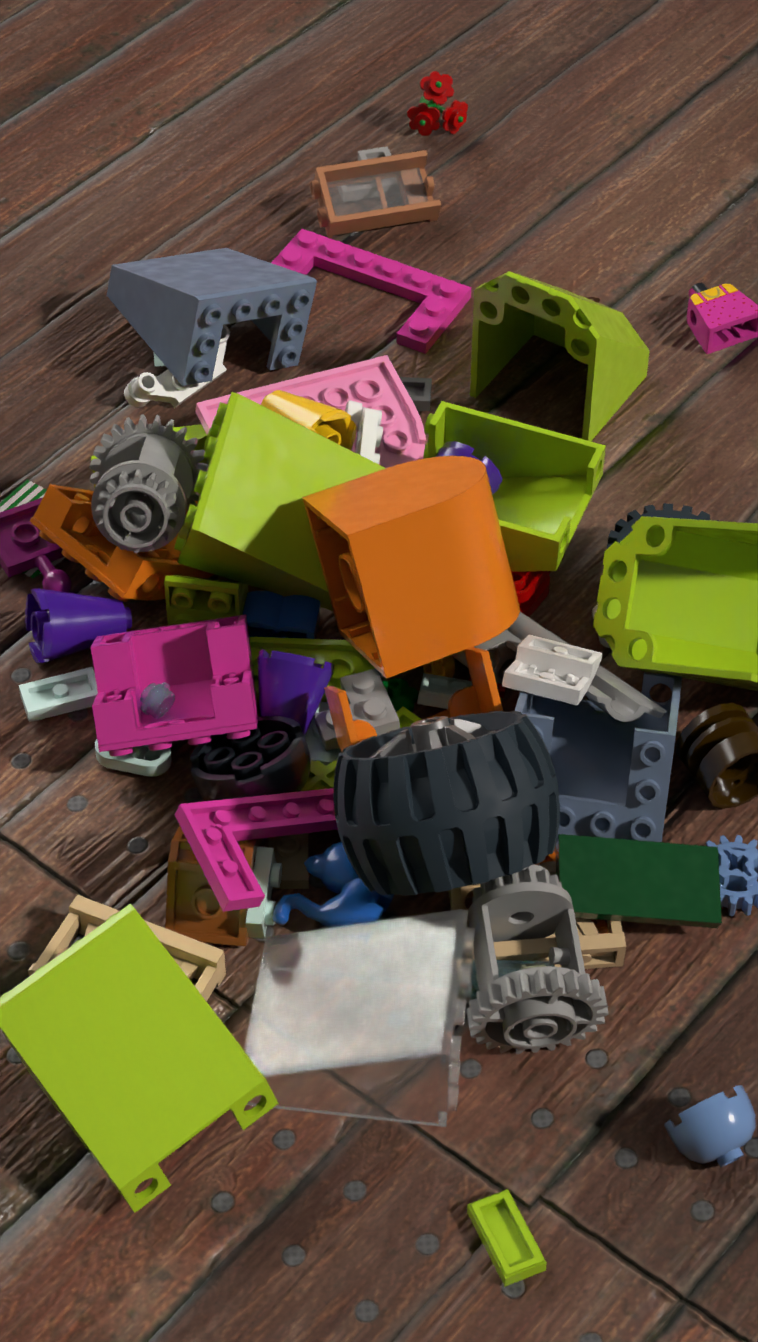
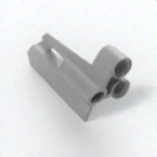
(605, 690)

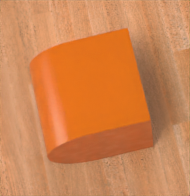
(414, 561)

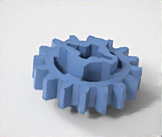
(737, 874)

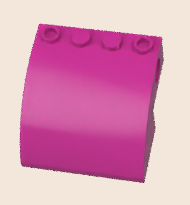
(205, 668)

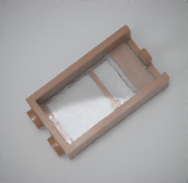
(374, 193)

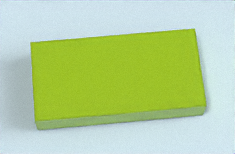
(506, 1237)

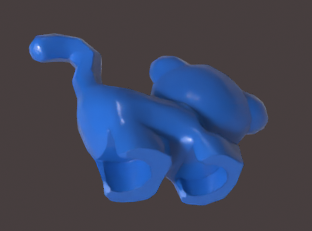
(351, 905)

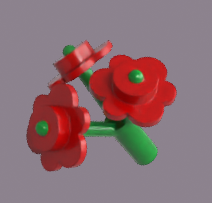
(426, 115)

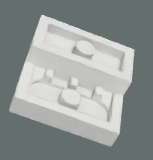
(552, 669)

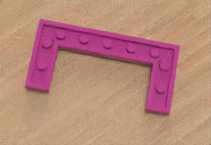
(439, 297)
(218, 824)

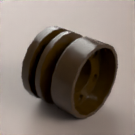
(722, 754)

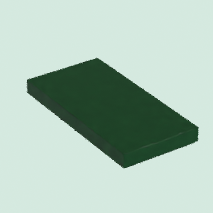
(640, 880)

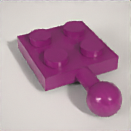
(24, 549)

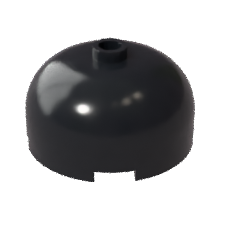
(264, 763)

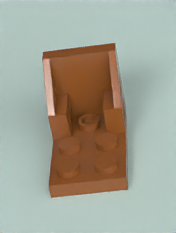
(192, 903)

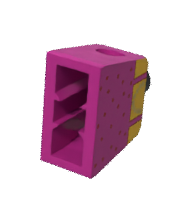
(721, 316)

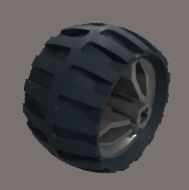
(447, 803)

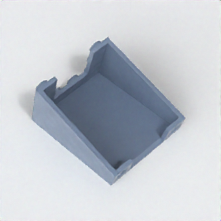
(188, 297)
(609, 770)

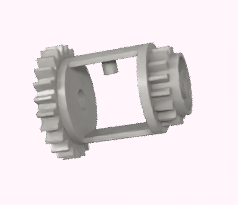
(144, 483)
(536, 1003)

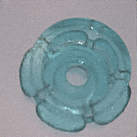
(157, 699)

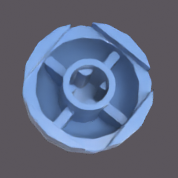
(715, 1128)

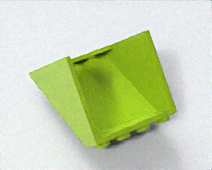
(517, 307)
(683, 600)

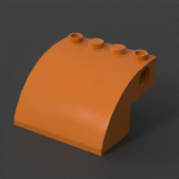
(68, 521)

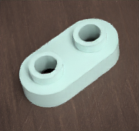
(139, 762)

